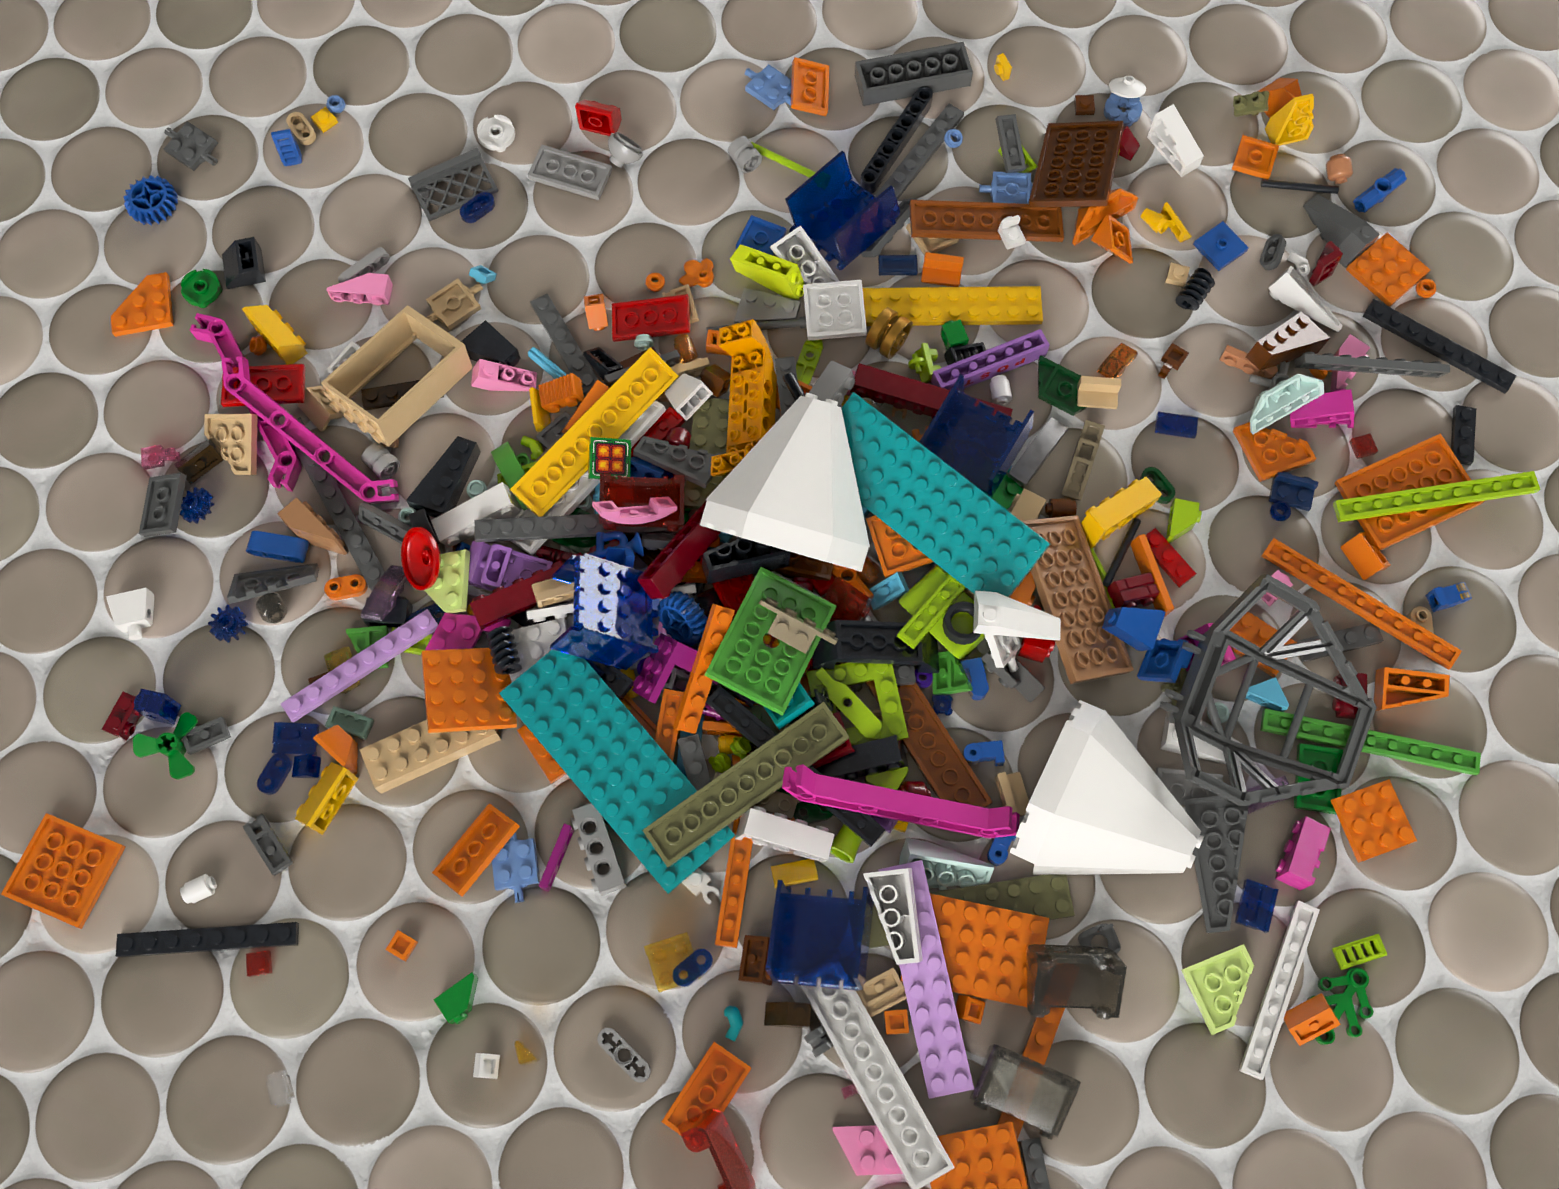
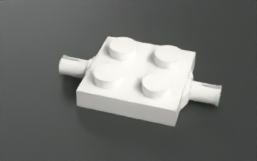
(1004, 650)

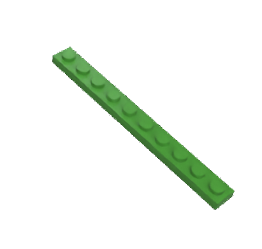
(1375, 743)

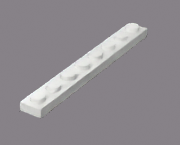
(561, 610)
(1279, 990)

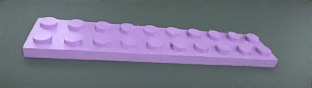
(932, 1002)

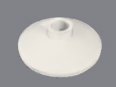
(1127, 87)

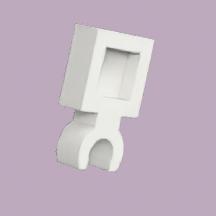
(698, 882)

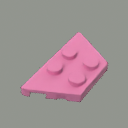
(866, 1150)

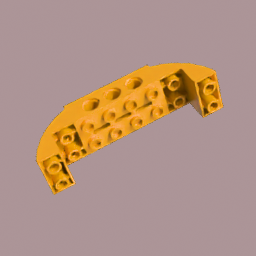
(751, 393)

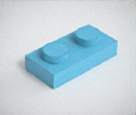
(888, 590)

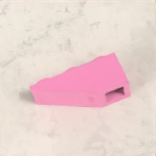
(363, 289)
(1353, 347)
(502, 377)

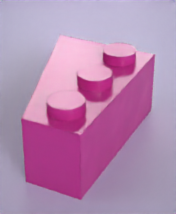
(1328, 409)
(1302, 853)

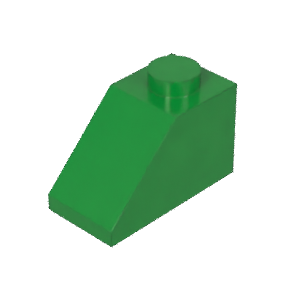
(458, 999)

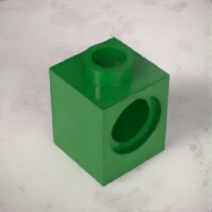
(954, 334)

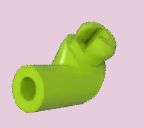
(534, 445)

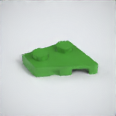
(367, 636)
(951, 676)

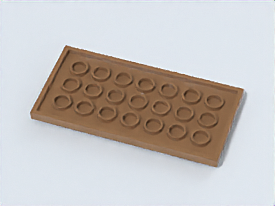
(1075, 594)

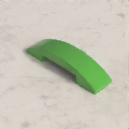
(509, 466)

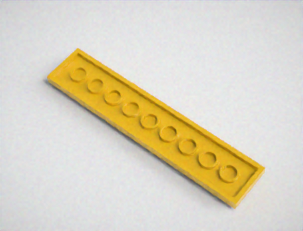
(971, 304)
(604, 419)

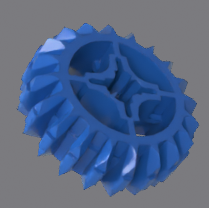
(150, 200)
(682, 618)

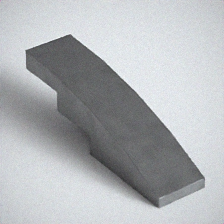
(1037, 452)

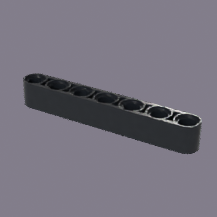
(896, 139)

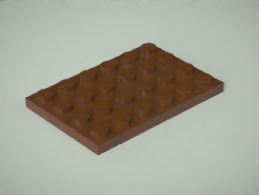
(1077, 164)

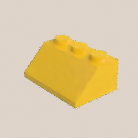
(276, 333)
(326, 798)

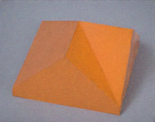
(1280, 93)
(1114, 238)
(340, 747)

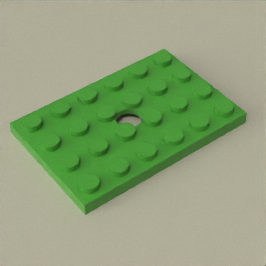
(747, 663)

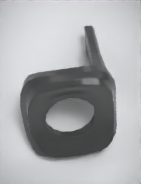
(1102, 929)

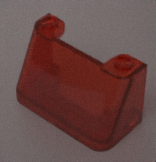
(637, 492)
(713, 1132)

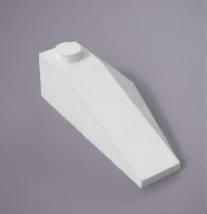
(800, 250)
(1007, 617)
(1204, 750)

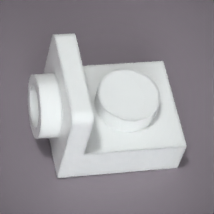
(1011, 232)

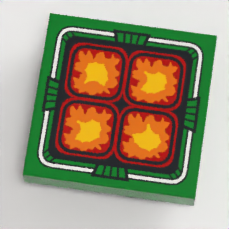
(609, 456)

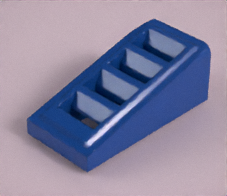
(288, 148)

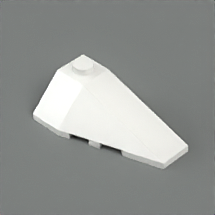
(1293, 292)

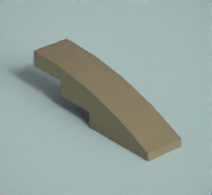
(1083, 460)

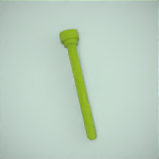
(784, 161)

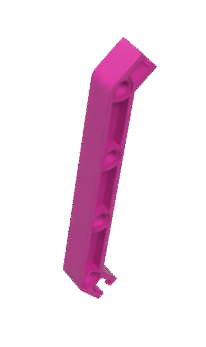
(302, 436)
(278, 445)
(900, 805)

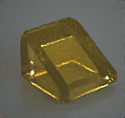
(524, 1054)

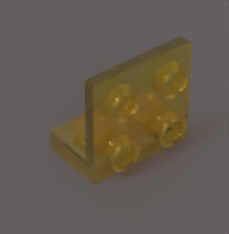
(666, 956)

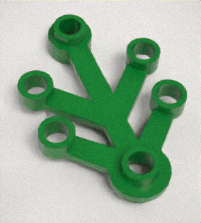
(1344, 1001)

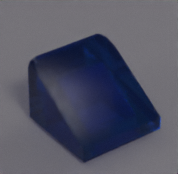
(306, 766)

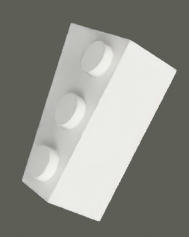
(1175, 141)

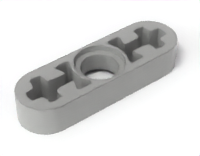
(368, 264)
(607, 1047)

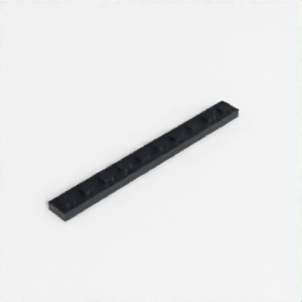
(758, 734)

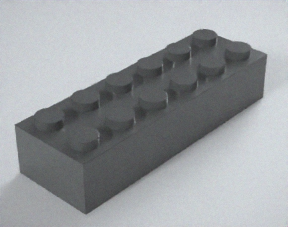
(904, 73)

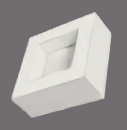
(486, 1066)

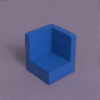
(622, 556)

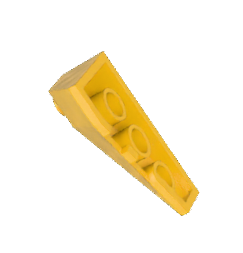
(1292, 121)

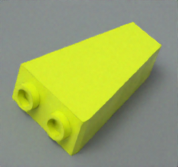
(769, 271)

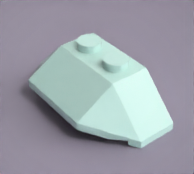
(1283, 400)

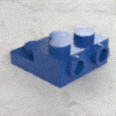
(1164, 661)

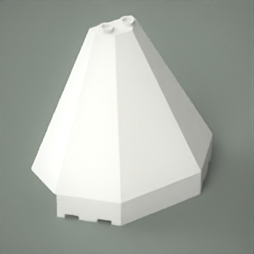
(796, 489)
(1103, 808)

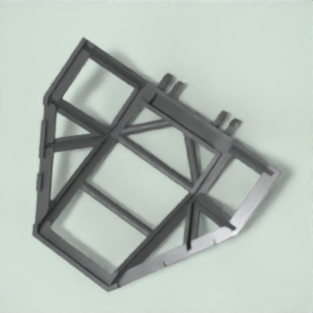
(1207, 666)

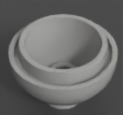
(623, 150)

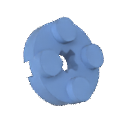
(1130, 116)

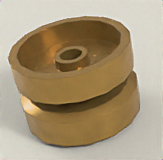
(888, 333)

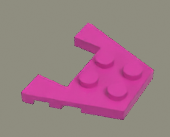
(459, 632)

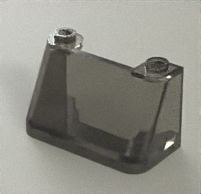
(1074, 979)
(1025, 1090)

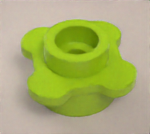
(740, 746)
(720, 762)

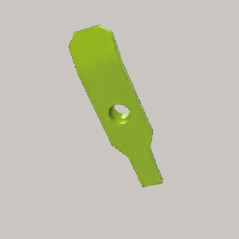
(806, 365)
(858, 712)

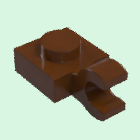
(1172, 358)

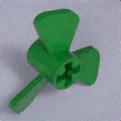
(178, 764)

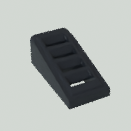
(953, 354)
(603, 364)

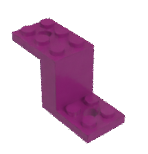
(660, 665)

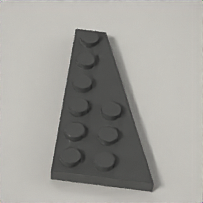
(1218, 856)

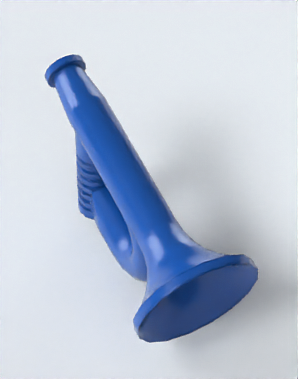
(602, 537)

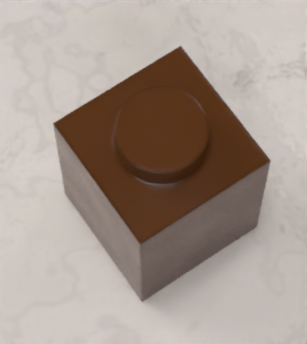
(716, 379)

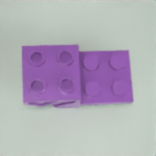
(500, 565)

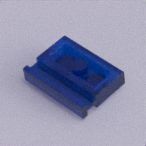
(295, 738)
(1256, 906)

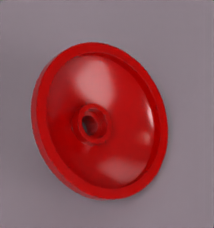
(420, 558)

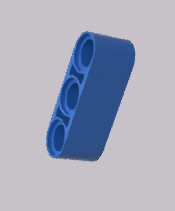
(277, 546)

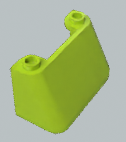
(961, 621)

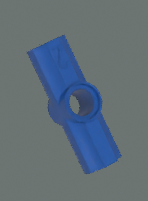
(1379, 190)

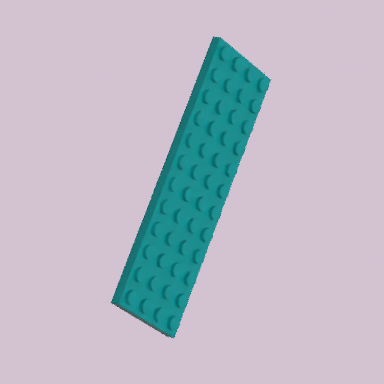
(937, 505)
(607, 756)

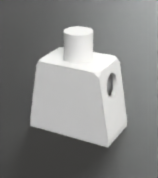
(687, 395)
(132, 611)

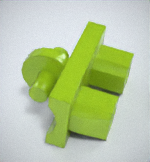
(923, 362)

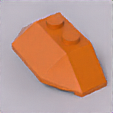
(1090, 217)

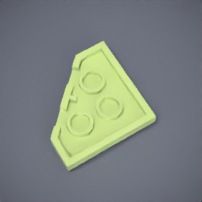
(451, 586)
(1220, 986)

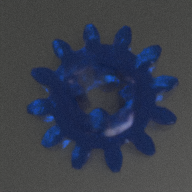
(196, 505)
(223, 618)

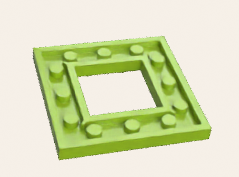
(887, 694)

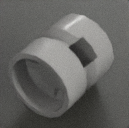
(745, 154)
(380, 461)

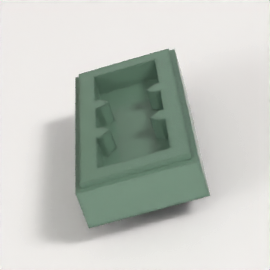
(350, 722)

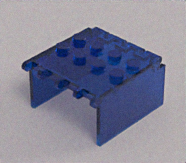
(841, 213)
(974, 439)
(610, 613)
(820, 939)

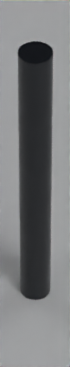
(1300, 186)
(1121, 552)

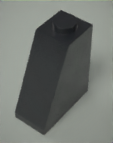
(490, 345)

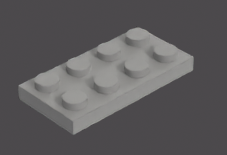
(570, 172)

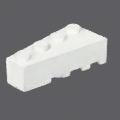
(459, 522)
(785, 834)
(897, 911)

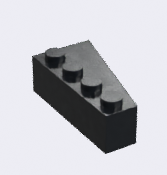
(446, 479)
(741, 559)
(868, 759)

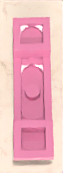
(657, 509)

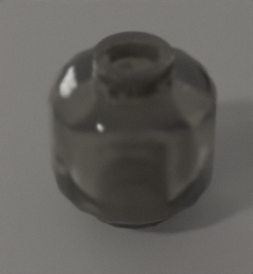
(271, 608)

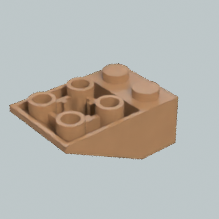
(310, 526)

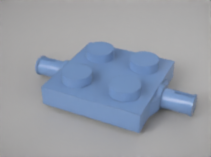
(769, 86)
(1009, 187)
(516, 866)

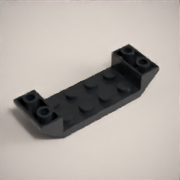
(876, 644)

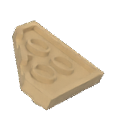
(234, 440)

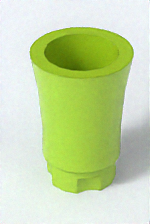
(845, 845)

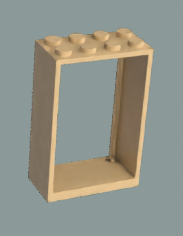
(377, 354)

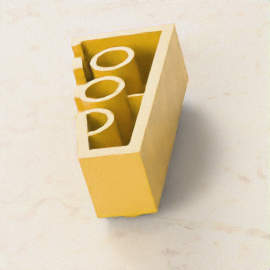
(1119, 510)

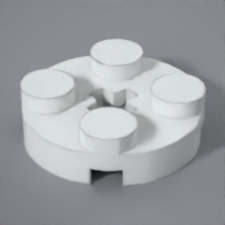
(496, 142)

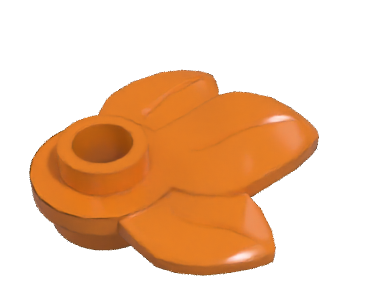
(698, 273)

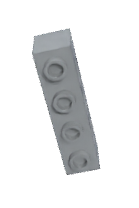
(614, 878)

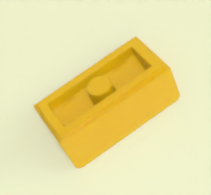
(1176, 224)
(541, 417)
(795, 872)

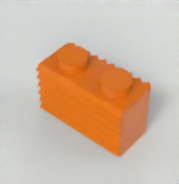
(561, 393)

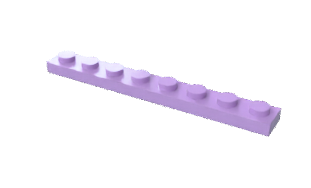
(359, 666)

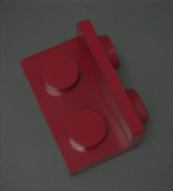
(1326, 263)
(123, 717)

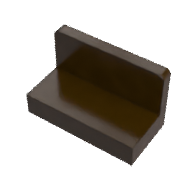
(198, 462)

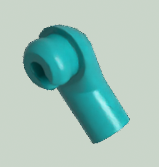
(735, 1020)

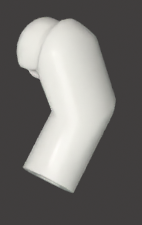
(1300, 262)

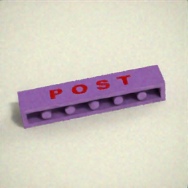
(993, 361)

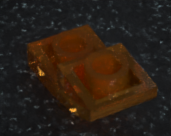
(1117, 361)

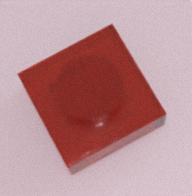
(1363, 446)
(258, 963)

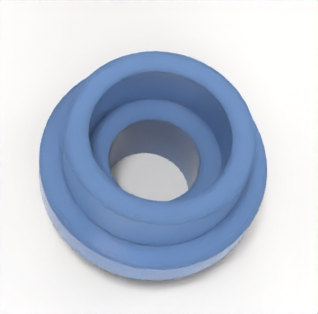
(335, 104)
(956, 134)

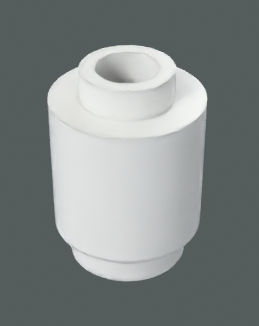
(1000, 390)
(198, 889)

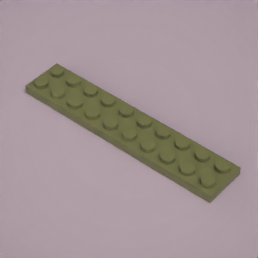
(744, 785)
(1035, 895)

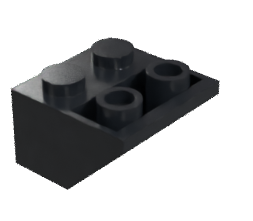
(243, 263)

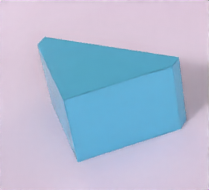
(1268, 695)

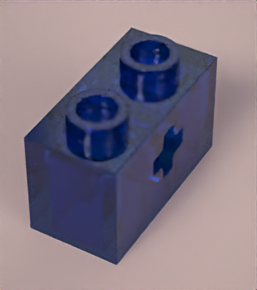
(157, 706)

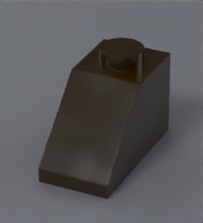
(787, 1014)

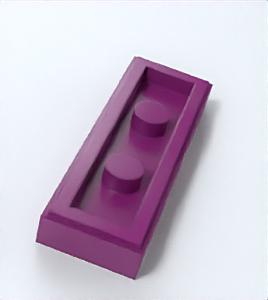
(556, 857)

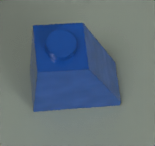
(1134, 626)

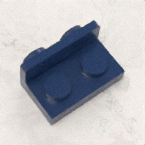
(1293, 490)

